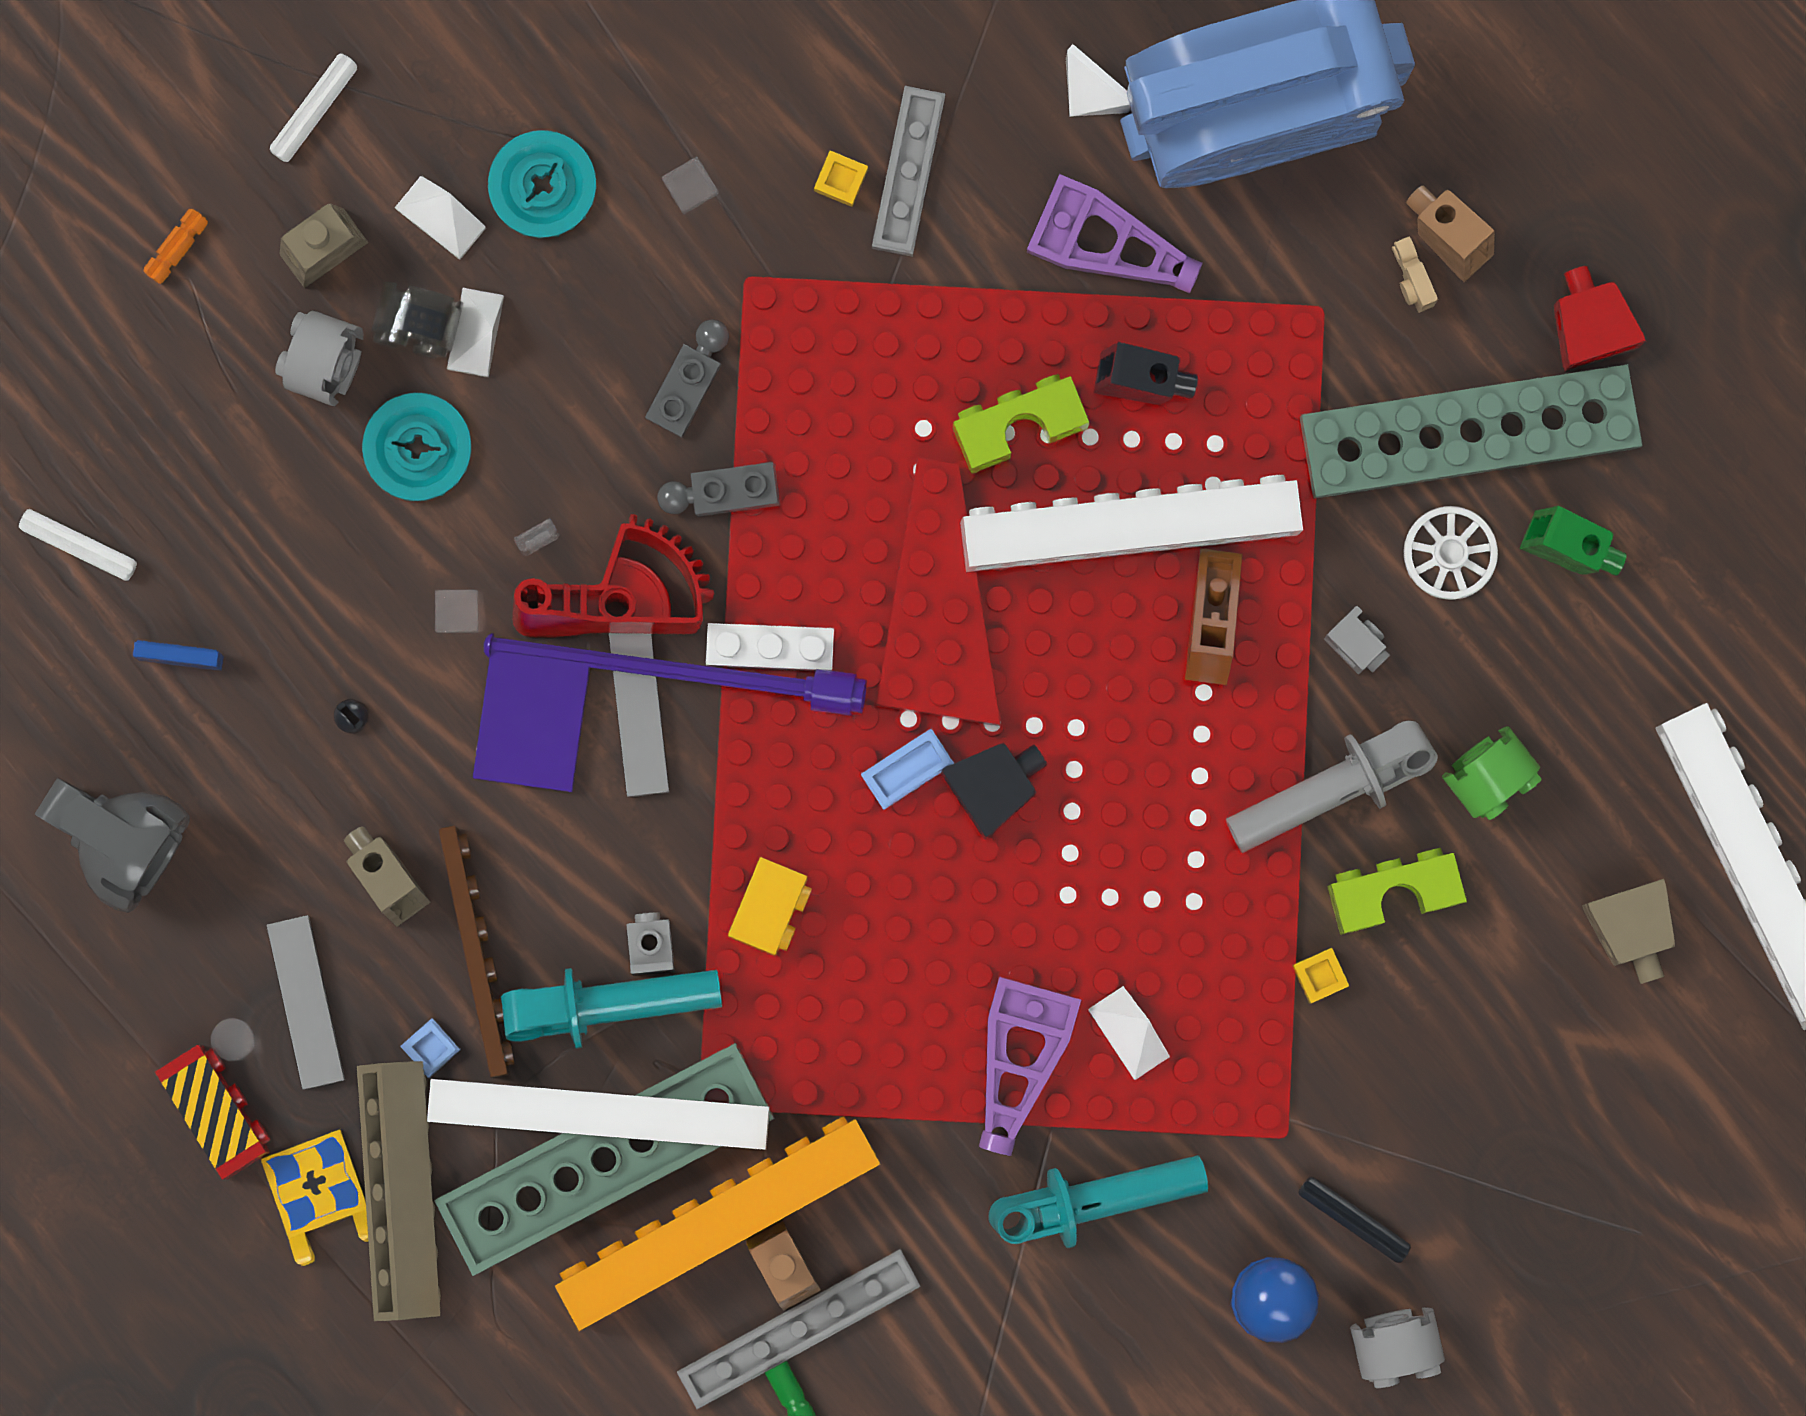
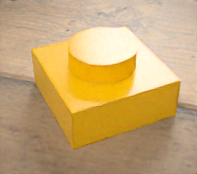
(841, 178)
(1320, 975)

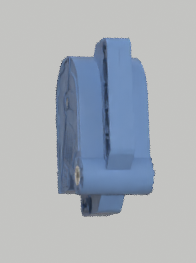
(1264, 89)

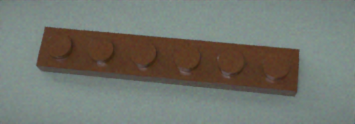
(473, 933)

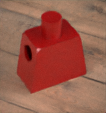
(1593, 321)

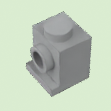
(1358, 642)
(652, 961)

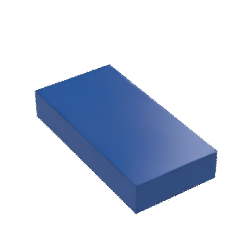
(178, 655)

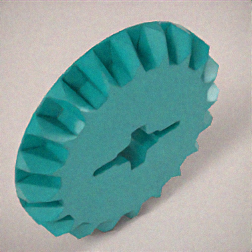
(538, 155)
(399, 423)

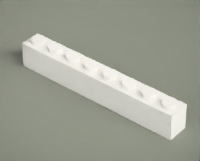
(1131, 525)
(1743, 842)

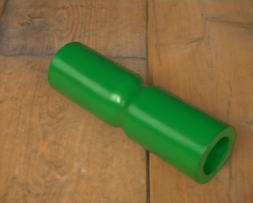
(789, 1390)

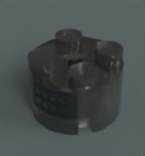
(416, 319)

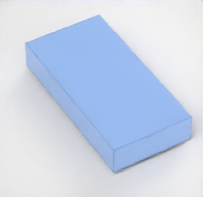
(907, 769)

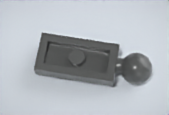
(689, 379)
(723, 490)

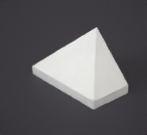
(1091, 88)
(440, 216)
(476, 333)
(1129, 1032)

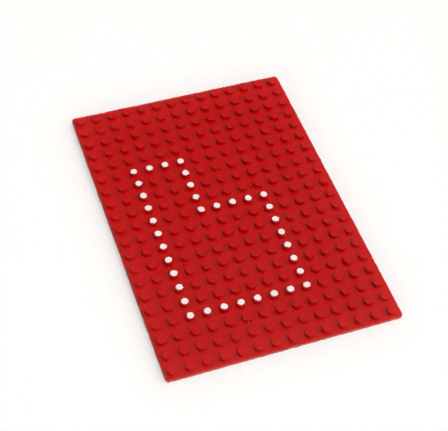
(1127, 844)

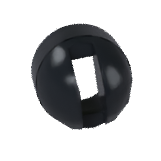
(357, 709)

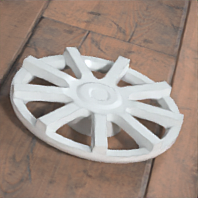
(1450, 553)

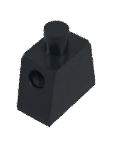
(1126, 374)
(994, 784)

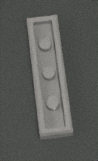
(908, 171)
(639, 720)
(305, 1002)

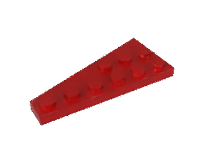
(937, 630)

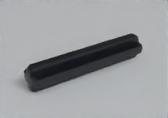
(1354, 1219)

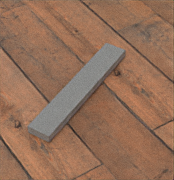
(798, 1329)

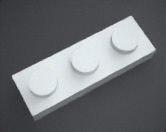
(769, 647)

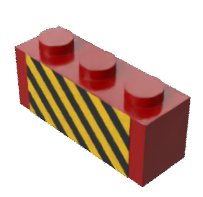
(214, 1110)

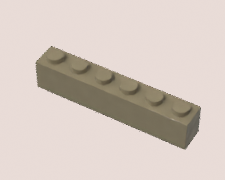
(398, 1191)

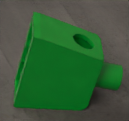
(1572, 542)

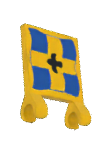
(315, 1188)

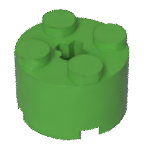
(1492, 774)

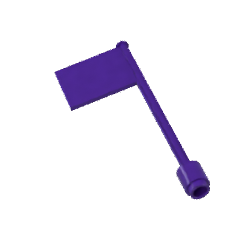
(540, 696)

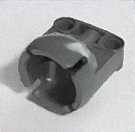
(119, 840)

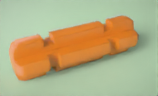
(175, 246)

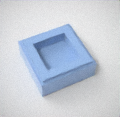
(431, 1046)

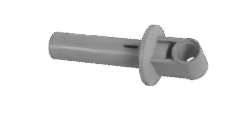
(1369, 769)

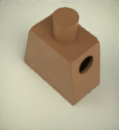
(1452, 231)
(782, 1265)

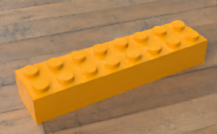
(717, 1224)

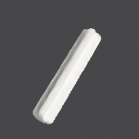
(313, 107)
(77, 544)

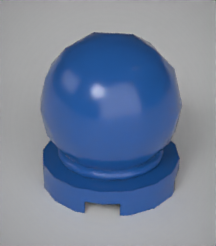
(1274, 1300)

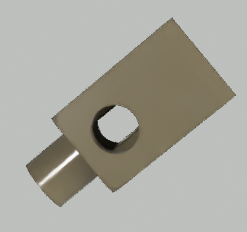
(320, 243)
(392, 885)
(1634, 927)

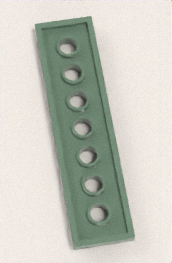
(1486, 407)
(595, 1188)

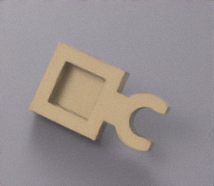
(1416, 284)

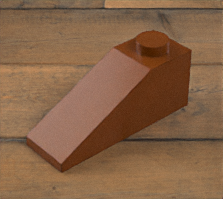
(1214, 617)

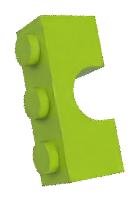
(1052, 406)
(1431, 879)

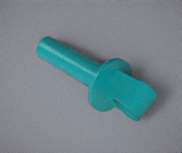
(572, 1008)
(1063, 1206)

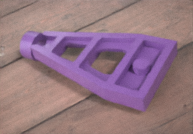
(1062, 223)
(1035, 1010)

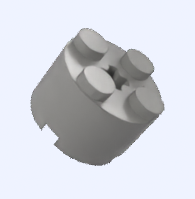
(320, 357)
(1398, 1346)

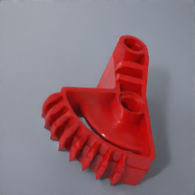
(581, 608)

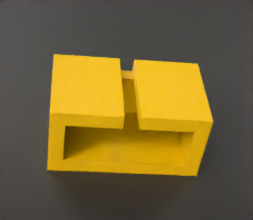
(768, 907)

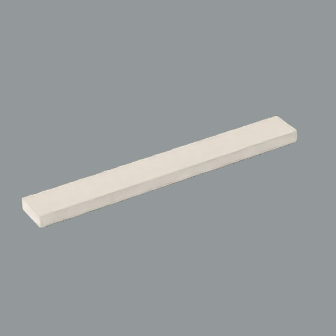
(598, 1114)

